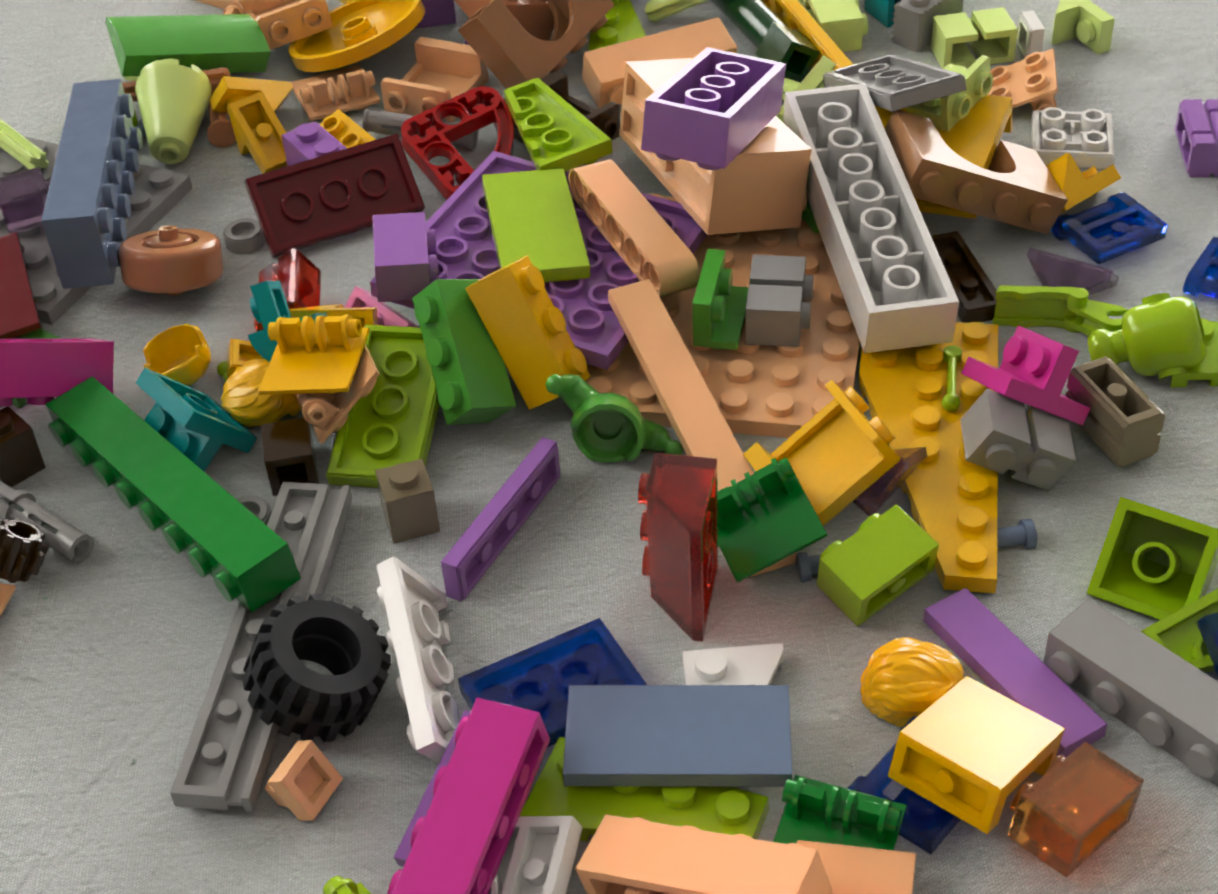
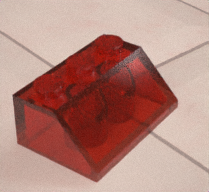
(681, 537)

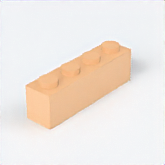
(605, 66)
(671, 859)

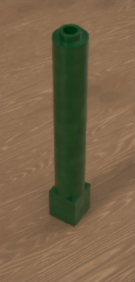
(771, 36)

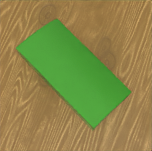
(199, 40)

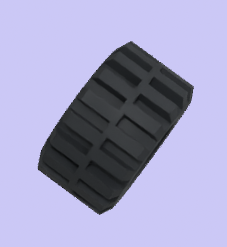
(302, 698)

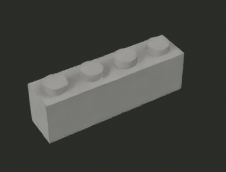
(1139, 684)

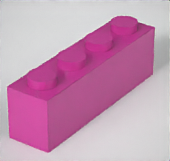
(51, 367)
(475, 802)

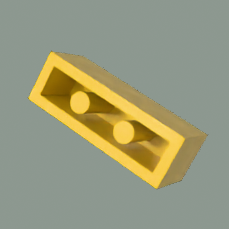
(526, 329)

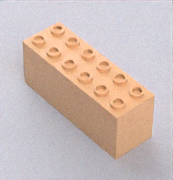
(753, 193)

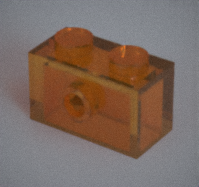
(1074, 808)

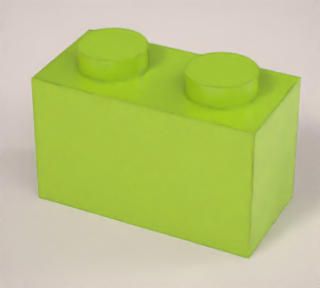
(876, 564)

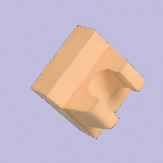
(303, 781)

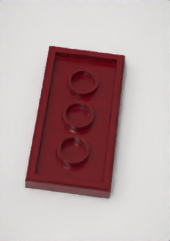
(333, 194)

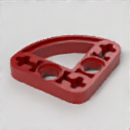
(438, 138)

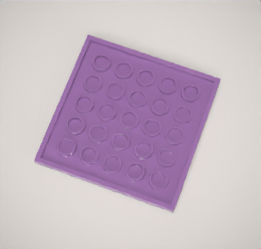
(468, 252)

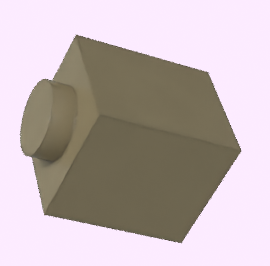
(407, 500)

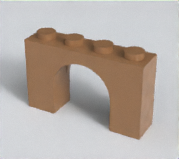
(517, 55)
(1012, 190)

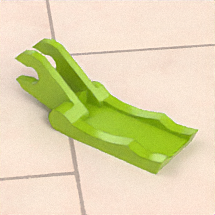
(1054, 307)

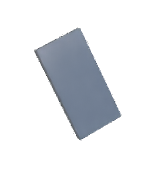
(678, 735)

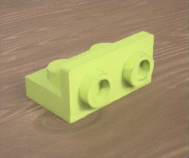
(950, 109)

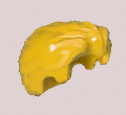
(245, 403)
(907, 678)

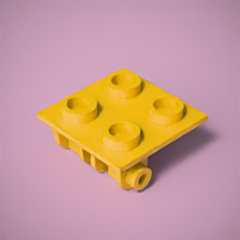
(313, 355)

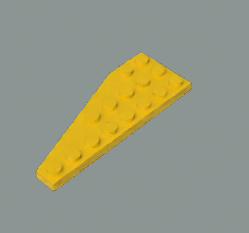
(947, 494)

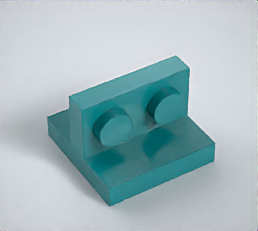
(191, 419)

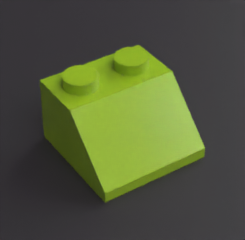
(1154, 560)

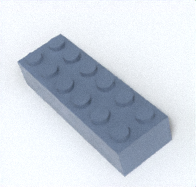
(92, 184)

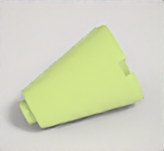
(172, 107)

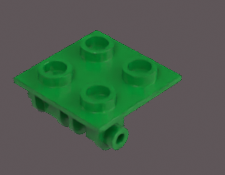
(765, 519)
(837, 816)

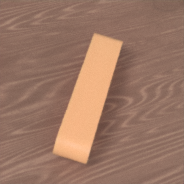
(634, 227)

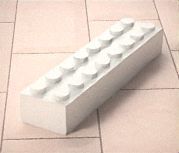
(871, 222)

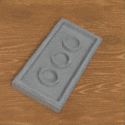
(898, 81)

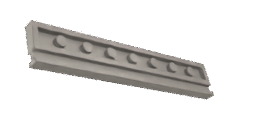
(229, 739)

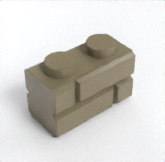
(1120, 413)

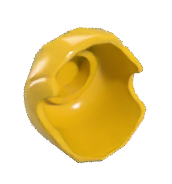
(179, 354)

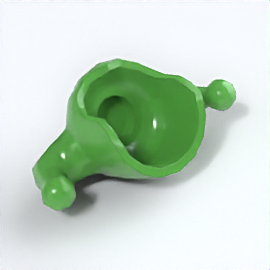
(609, 424)

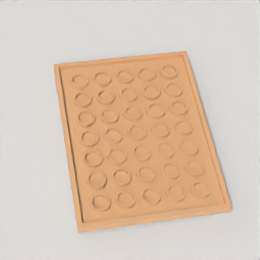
(756, 386)

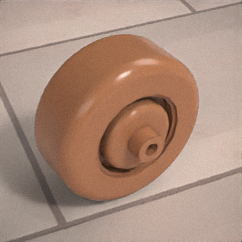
(171, 260)

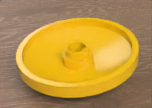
(357, 33)

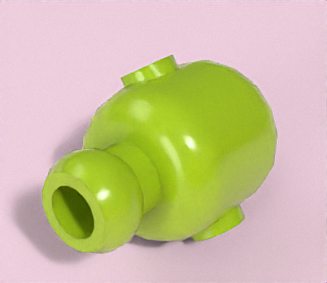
(1155, 337)

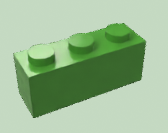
(462, 355)

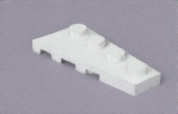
(417, 643)

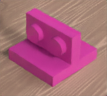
(1032, 373)

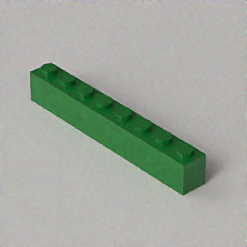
(173, 495)

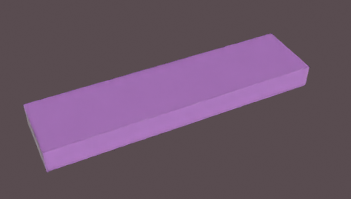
(500, 519)
(1012, 667)

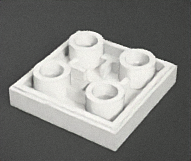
(1082, 134)

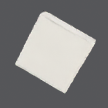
(1030, 33)

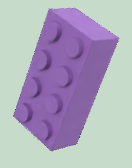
(712, 108)

